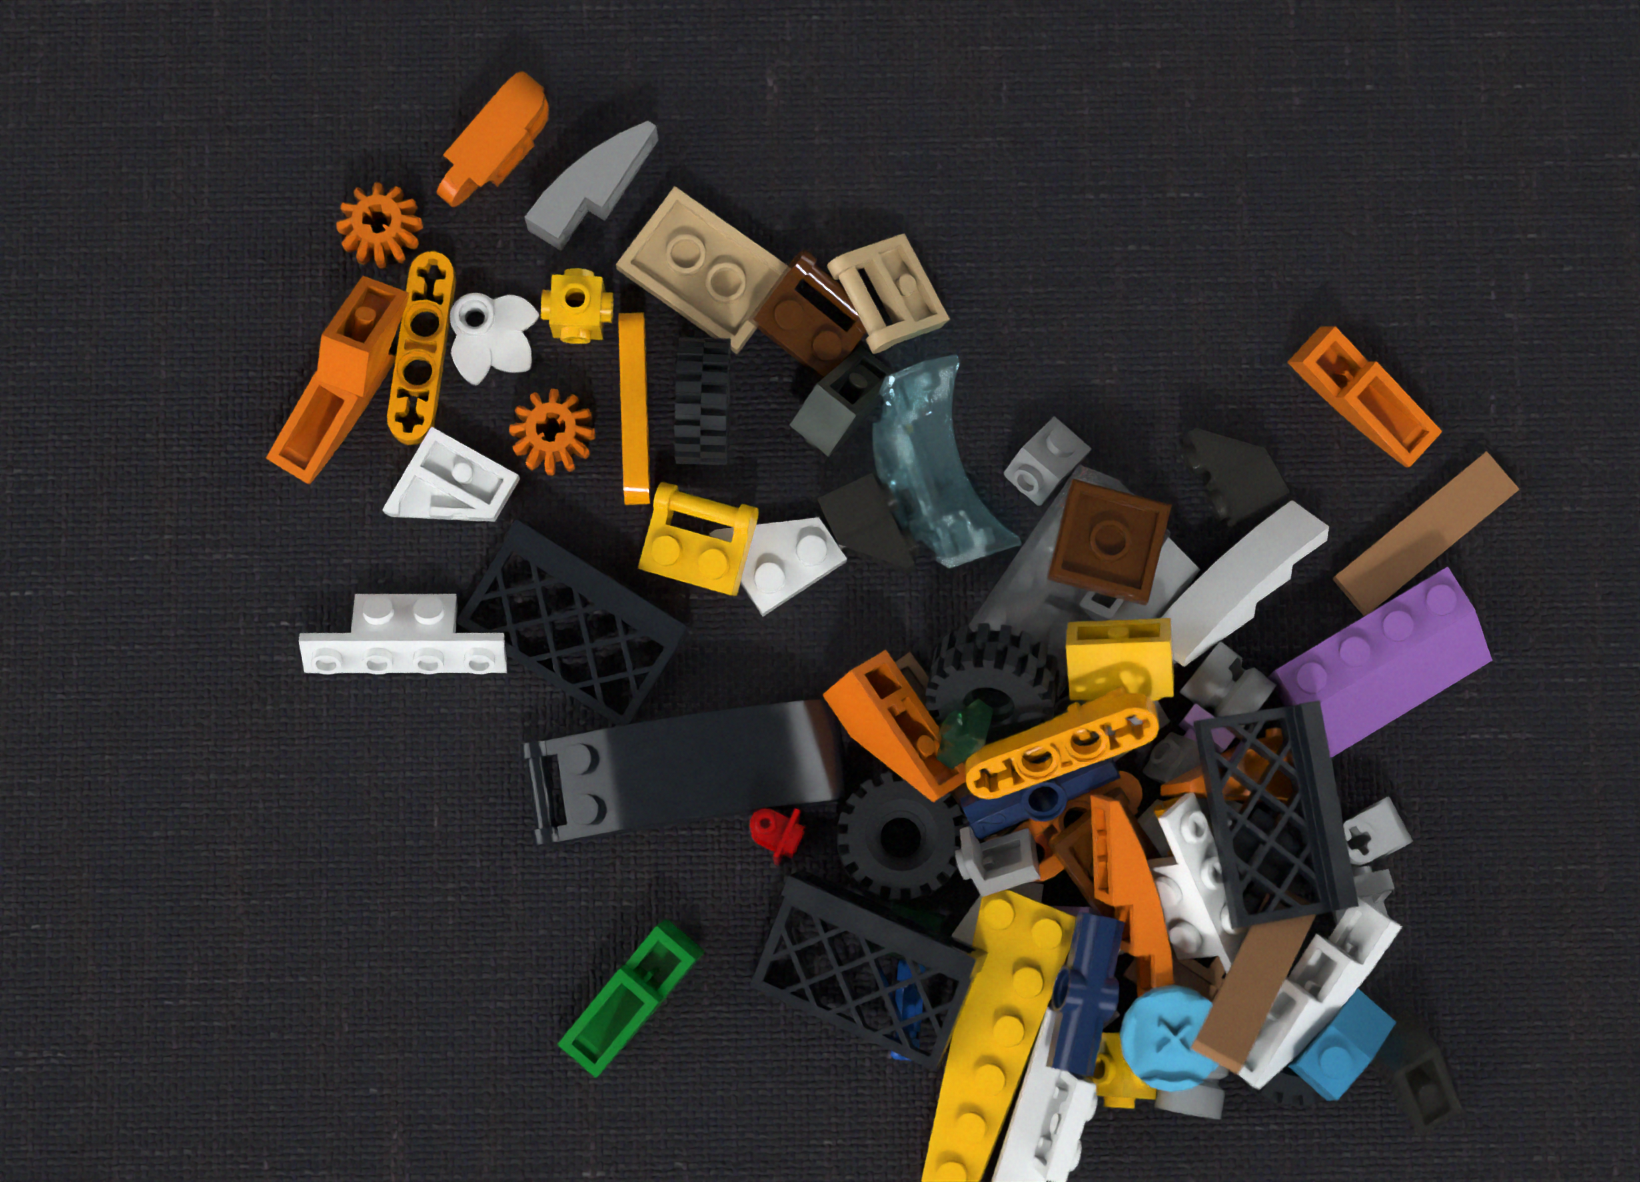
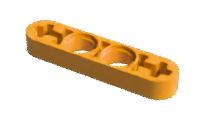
(415, 347)
(634, 408)
(1065, 754)

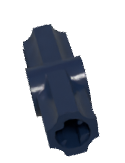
(1046, 804)
(1085, 994)

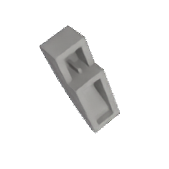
(591, 185)

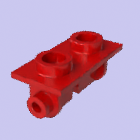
(777, 832)

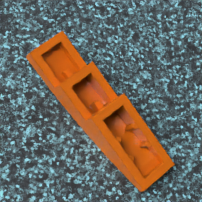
(1126, 882)

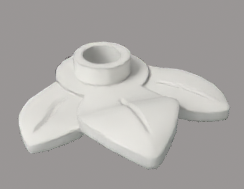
(497, 340)

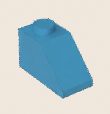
(1343, 1046)

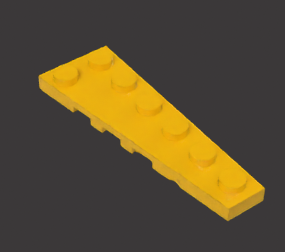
(996, 1030)

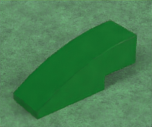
(631, 997)

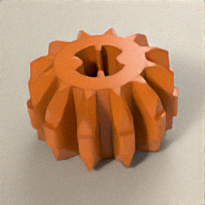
(363, 215)
(539, 421)

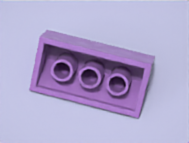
(1387, 661)

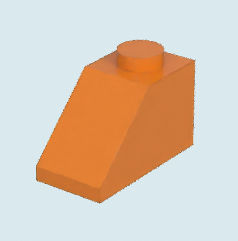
(360, 336)

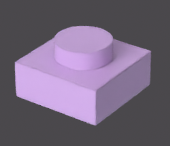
(1221, 736)

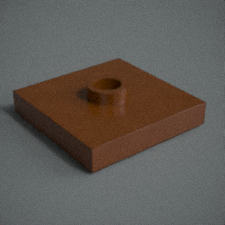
(1108, 542)

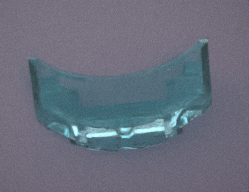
(923, 468)

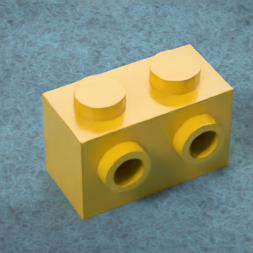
(1120, 654)

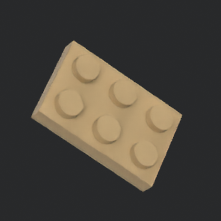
(702, 268)

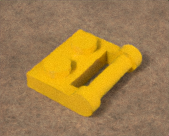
(692, 555)

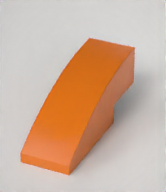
(1364, 395)
(320, 425)

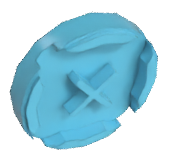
(1159, 1038)

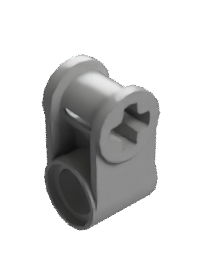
(1375, 833)

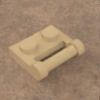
(901, 287)

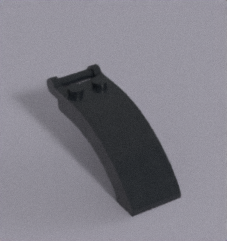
(688, 770)

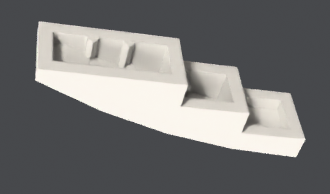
(1240, 578)
(1319, 989)

